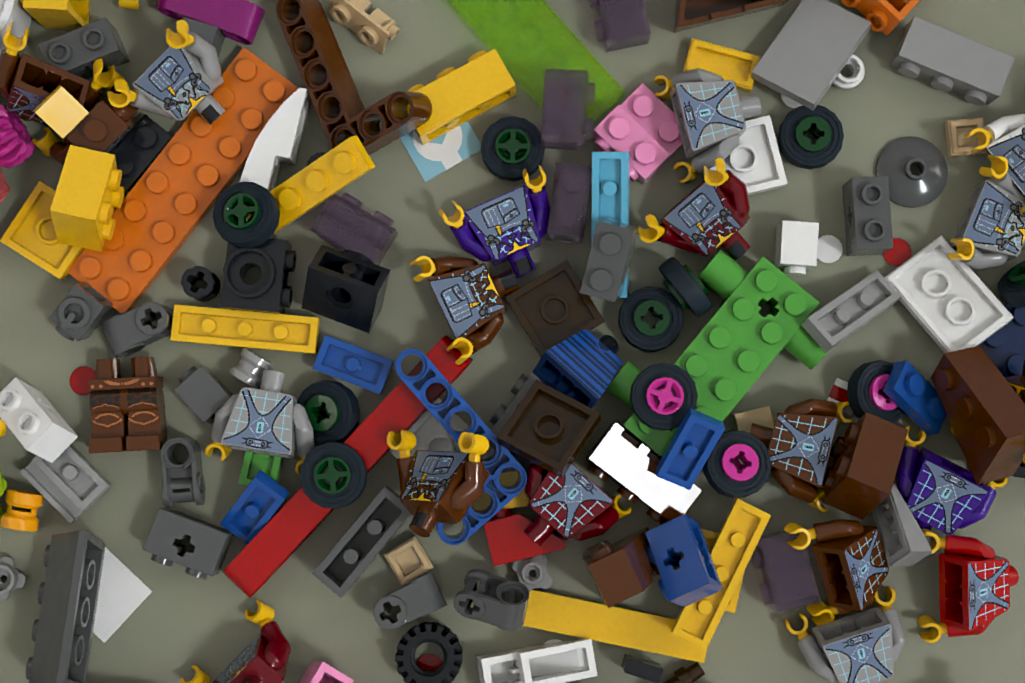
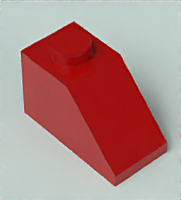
(510, 543)

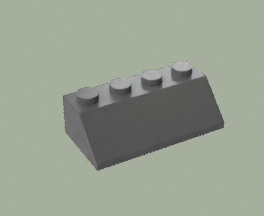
(67, 609)

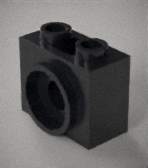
(345, 287)
(272, 291)

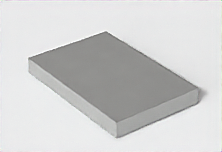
(811, 51)

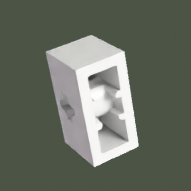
(34, 420)

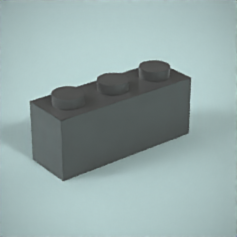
(362, 542)

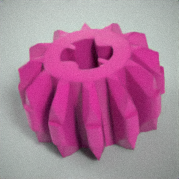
(15, 140)

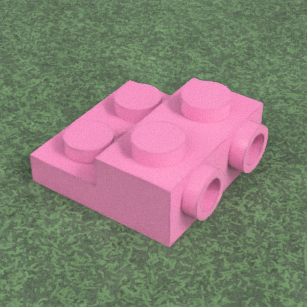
(642, 128)

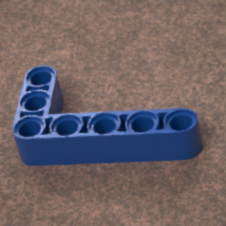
(498, 461)

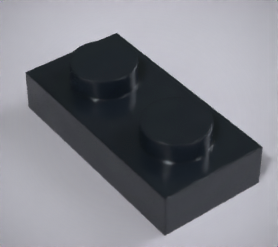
(139, 150)

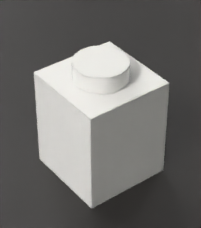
(796, 247)

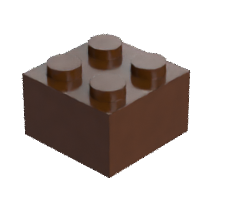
(863, 465)

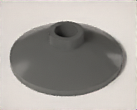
(904, 187)

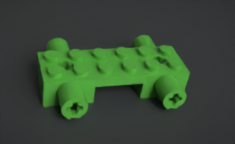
(734, 342)

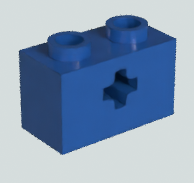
(697, 572)

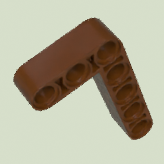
(339, 86)

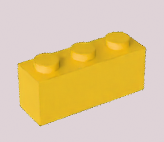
(464, 93)

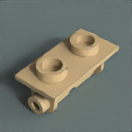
(371, 28)

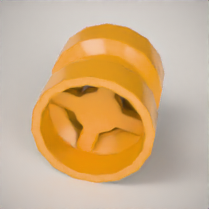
(19, 518)

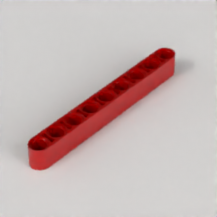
(302, 516)

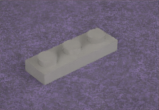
(851, 311)

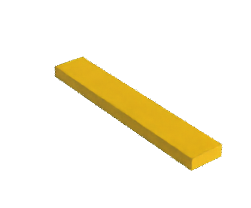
(608, 625)

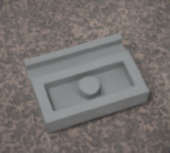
(68, 483)

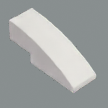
(278, 141)
(539, 664)

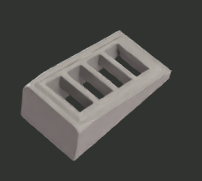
(903, 537)

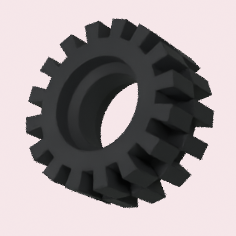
(433, 633)

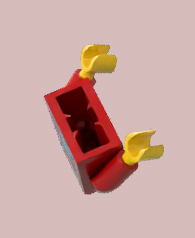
(971, 587)

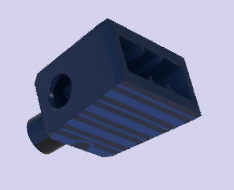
(580, 366)

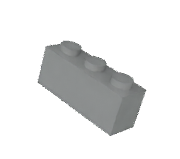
(951, 62)

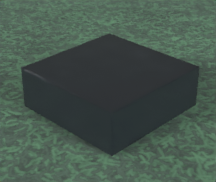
(642, 668)

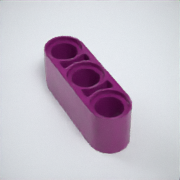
(235, 18)

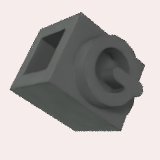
(80, 312)

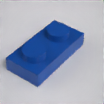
(353, 364)
(915, 397)
(689, 448)
(254, 507)

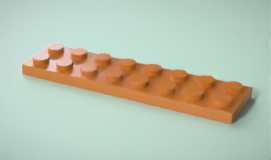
(183, 184)

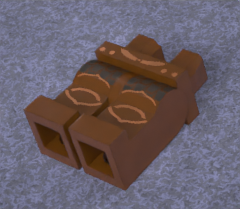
(128, 410)

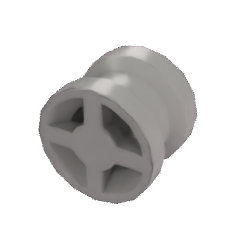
(250, 368)

